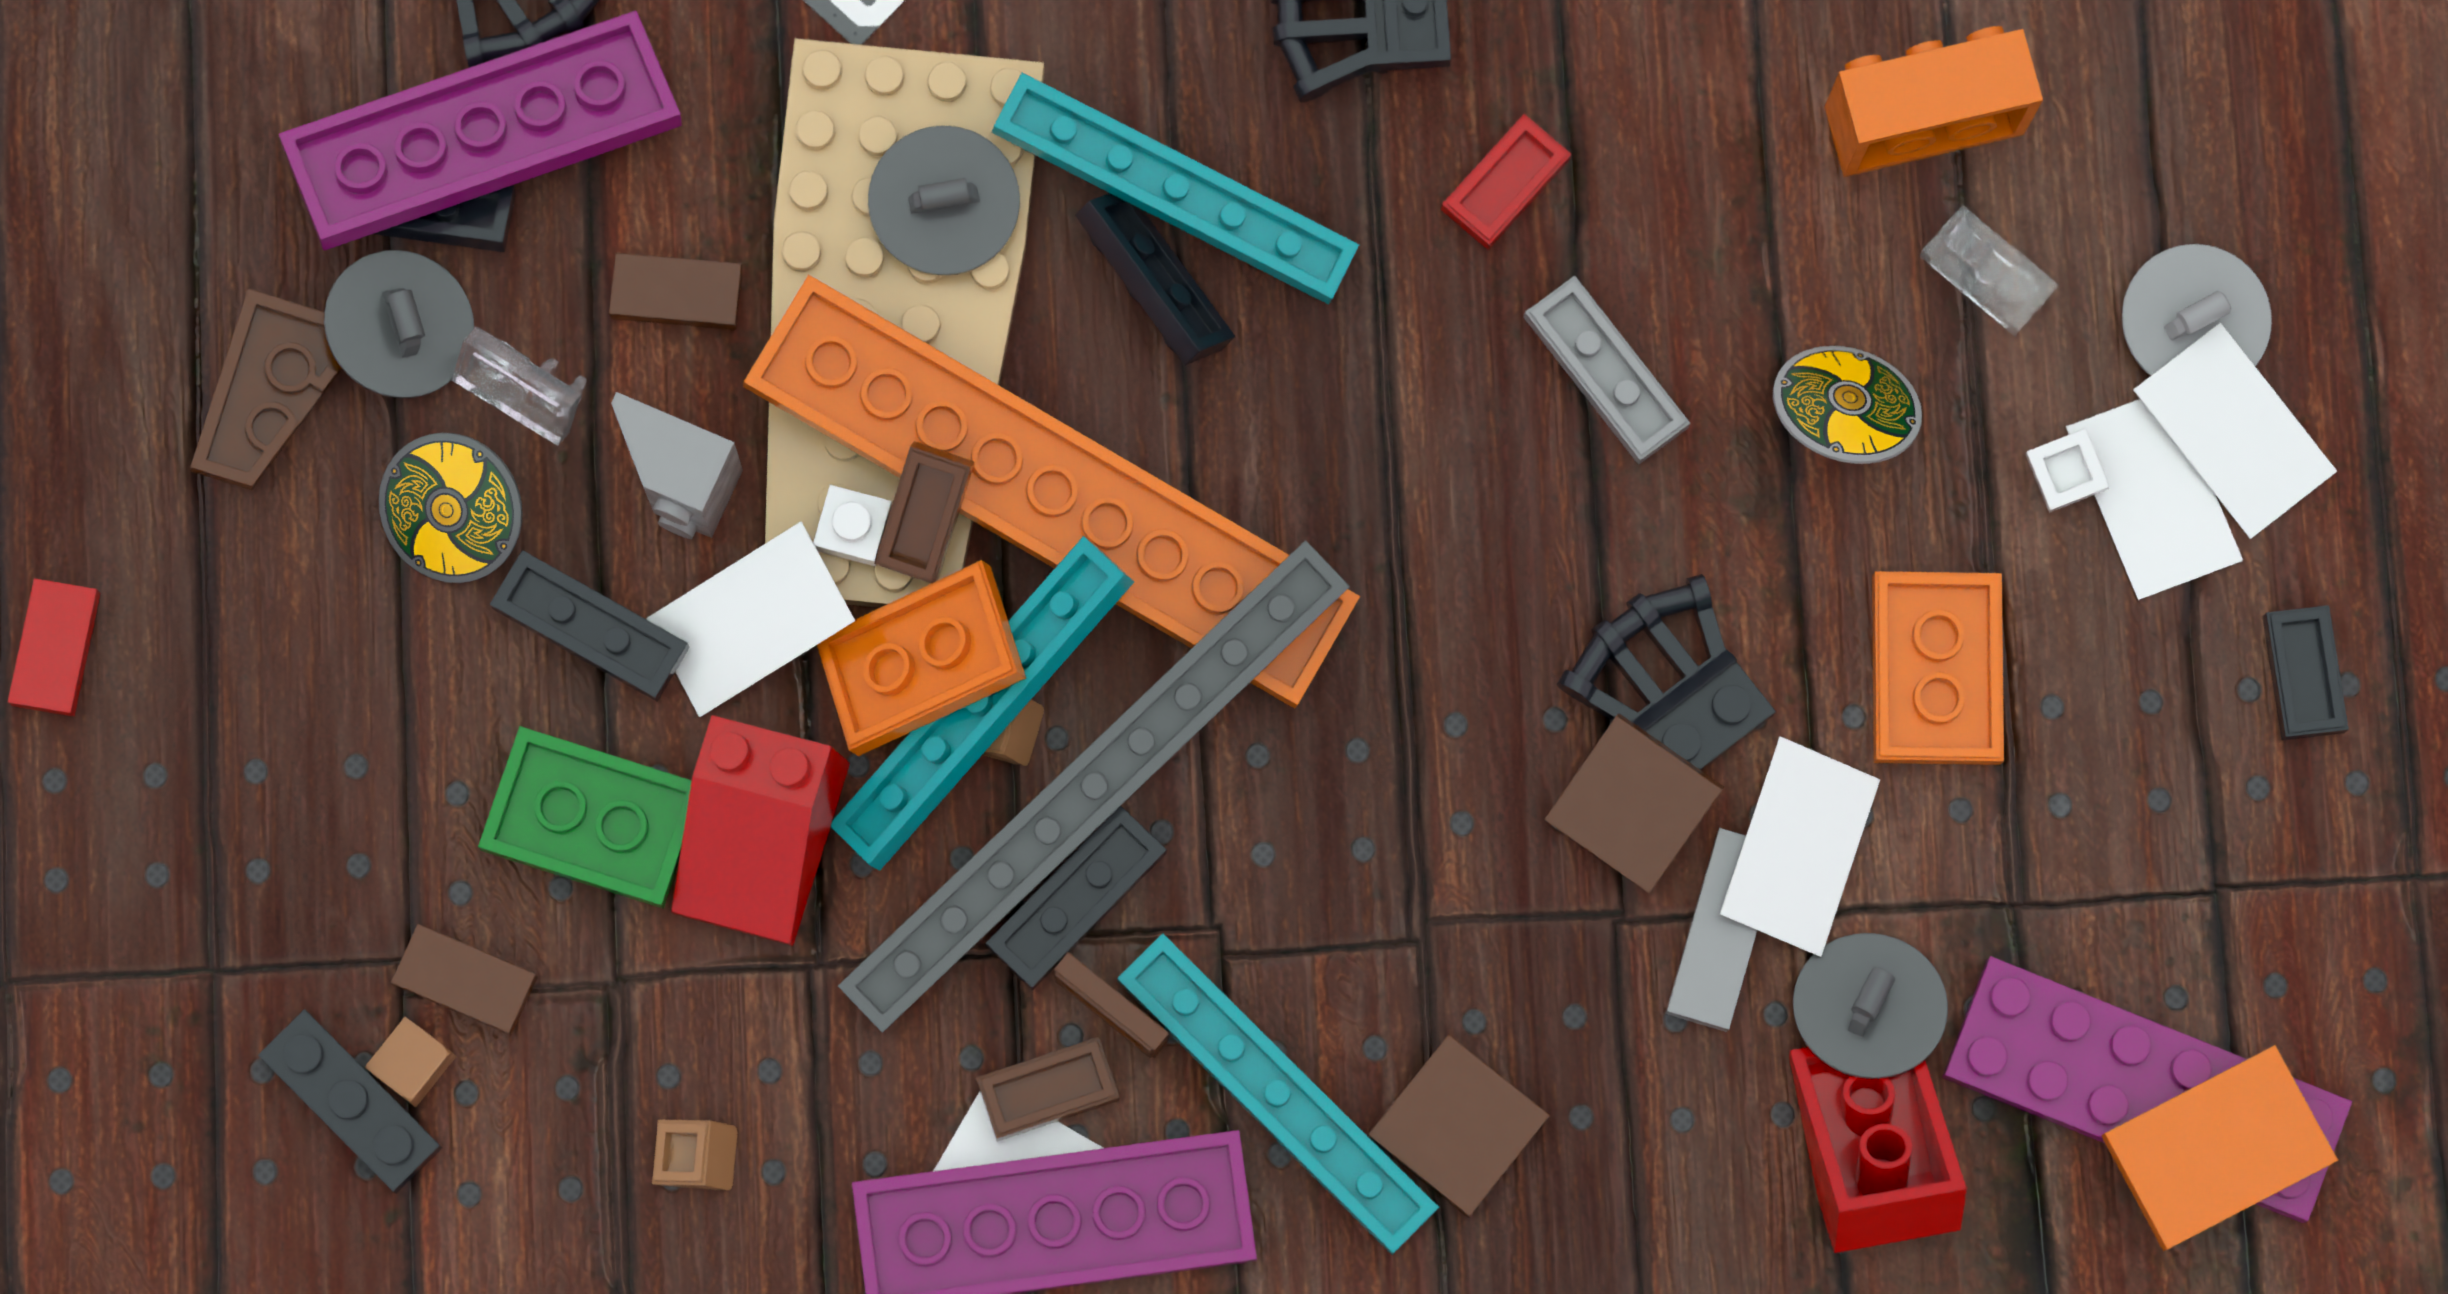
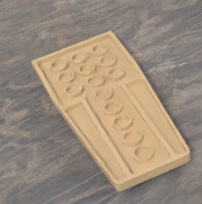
(839, 122)

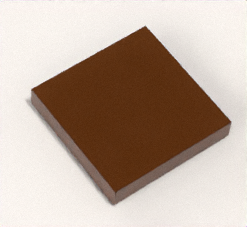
(1634, 803)
(1458, 1126)

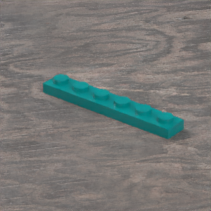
(1175, 188)
(943, 751)
(1277, 1094)

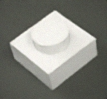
(2067, 470)
(852, 525)

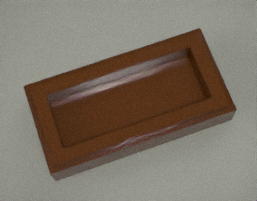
(676, 291)
(924, 512)
(464, 979)
(1110, 1006)
(1047, 1089)

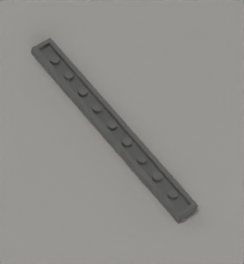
(1093, 786)

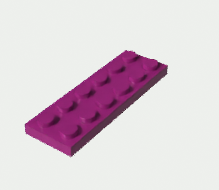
(480, 130)
(2097, 1064)
(1058, 1219)

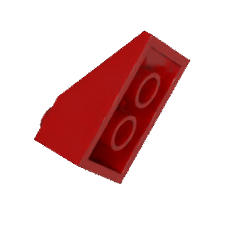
(756, 828)
(1878, 1154)

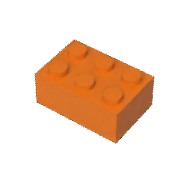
(1932, 100)

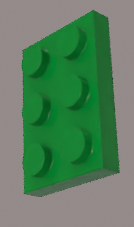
(588, 817)

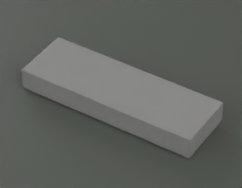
(1606, 370)
(1715, 946)

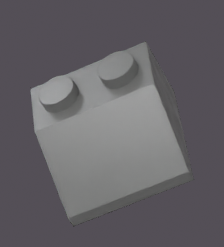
(680, 467)

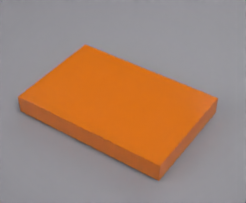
(921, 658)
(1937, 668)
(2219, 1148)

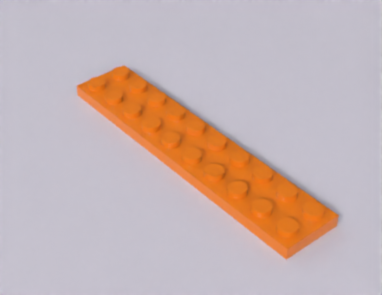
(1030, 473)

